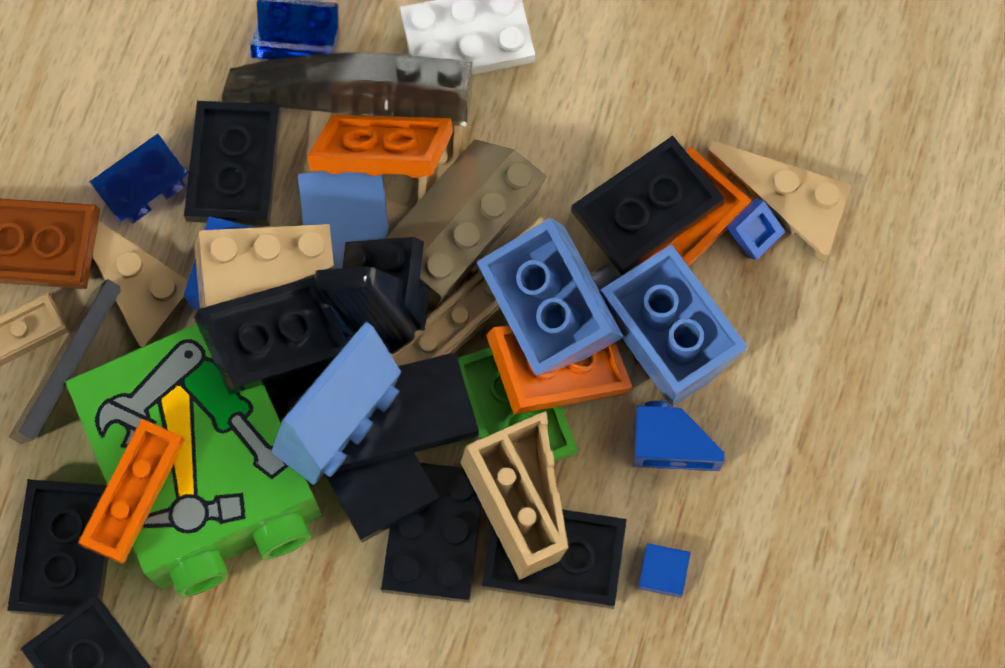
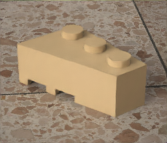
(258, 259)
(519, 493)

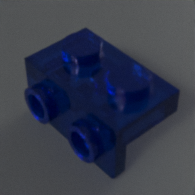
(295, 28)
(139, 179)

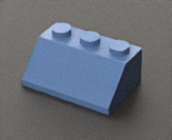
(549, 298)
(672, 325)
(338, 407)

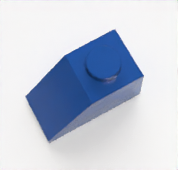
(672, 440)

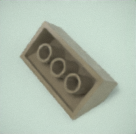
(468, 213)

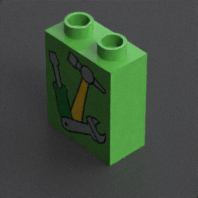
(225, 482)

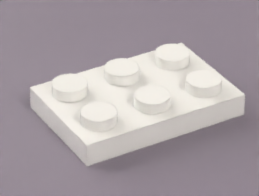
(478, 31)

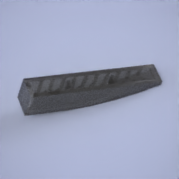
(358, 85)

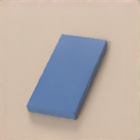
(350, 204)

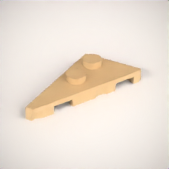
(800, 198)
(149, 289)

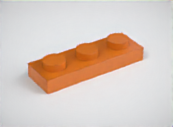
(132, 491)

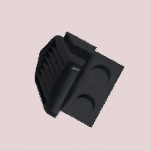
(379, 288)

